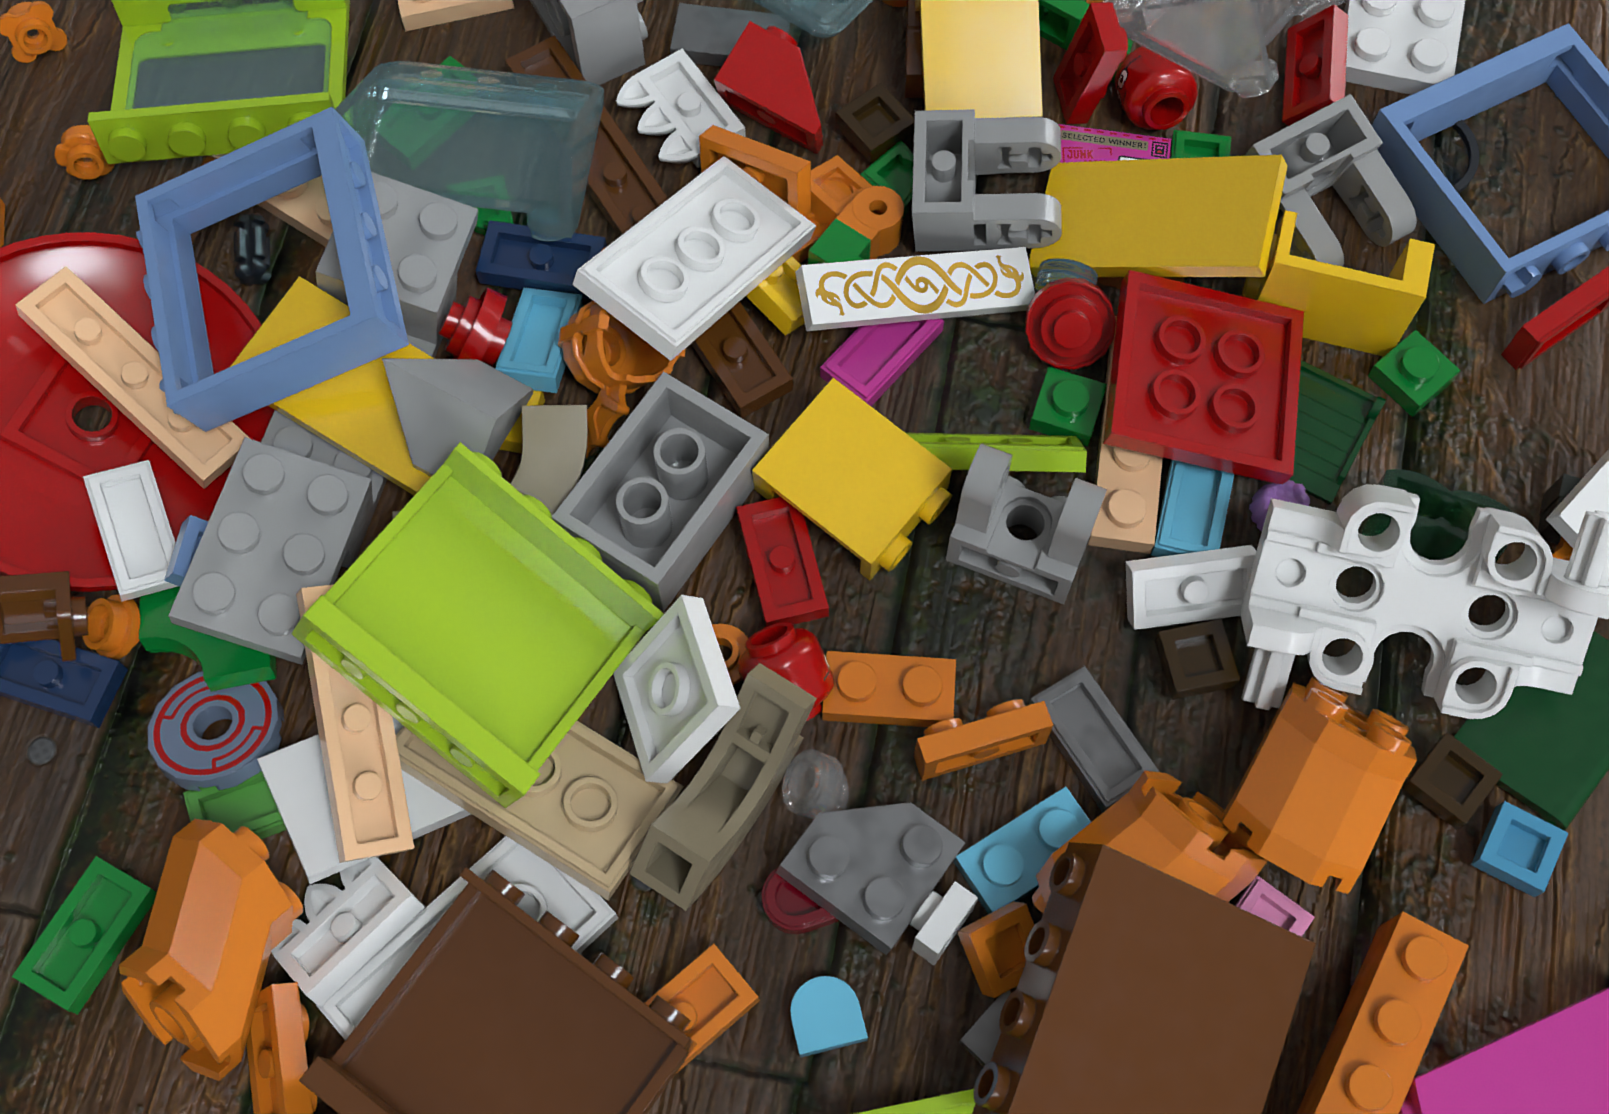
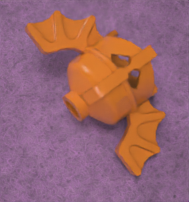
(610, 363)

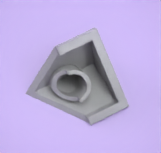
(452, 404)

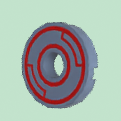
(222, 762)

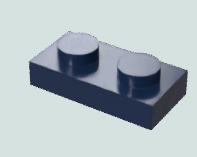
(519, 261)
(73, 689)

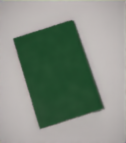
(1329, 430)
(1550, 741)

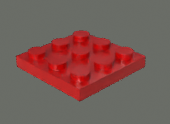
(1205, 378)

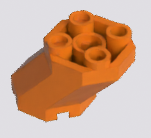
(1321, 785)
(1170, 835)
(209, 944)

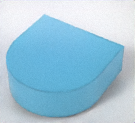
(826, 1016)

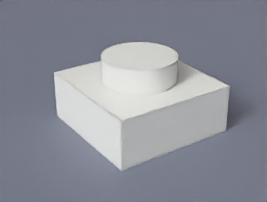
(940, 920)

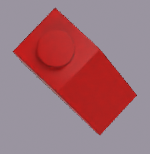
(771, 85)

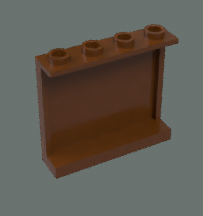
(1142, 998)
(504, 1023)

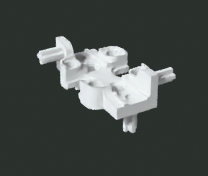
(1536, 643)

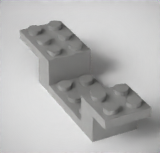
(294, 500)

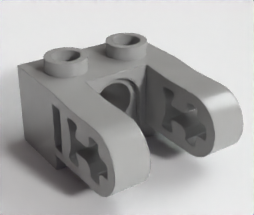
(1338, 151)
(948, 156)
(995, 502)

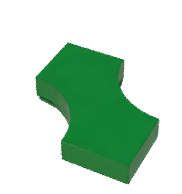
(222, 661)

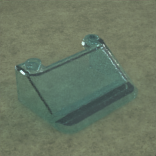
(482, 137)

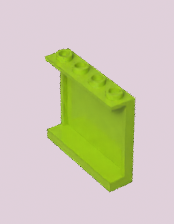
(479, 624)

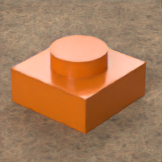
(997, 947)

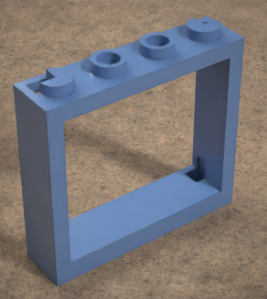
(1583, 88)
(225, 187)

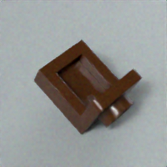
(42, 609)

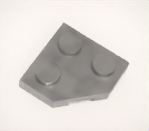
(871, 867)

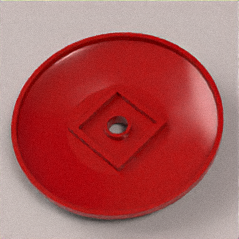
(44, 454)

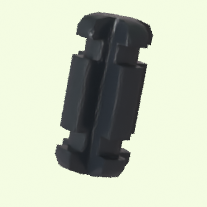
(251, 249)

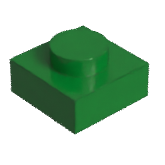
(1414, 373)
(1067, 405)

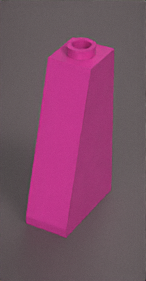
(1536, 1069)

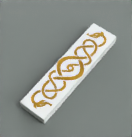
(914, 288)

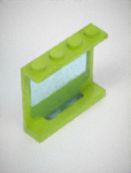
(219, 74)

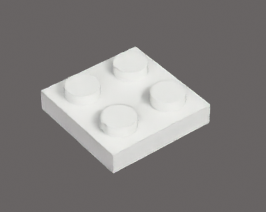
(1402, 42)
(675, 689)

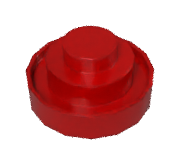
(1070, 323)
(476, 327)

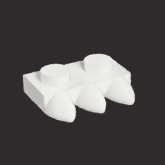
(679, 104)
(345, 928)

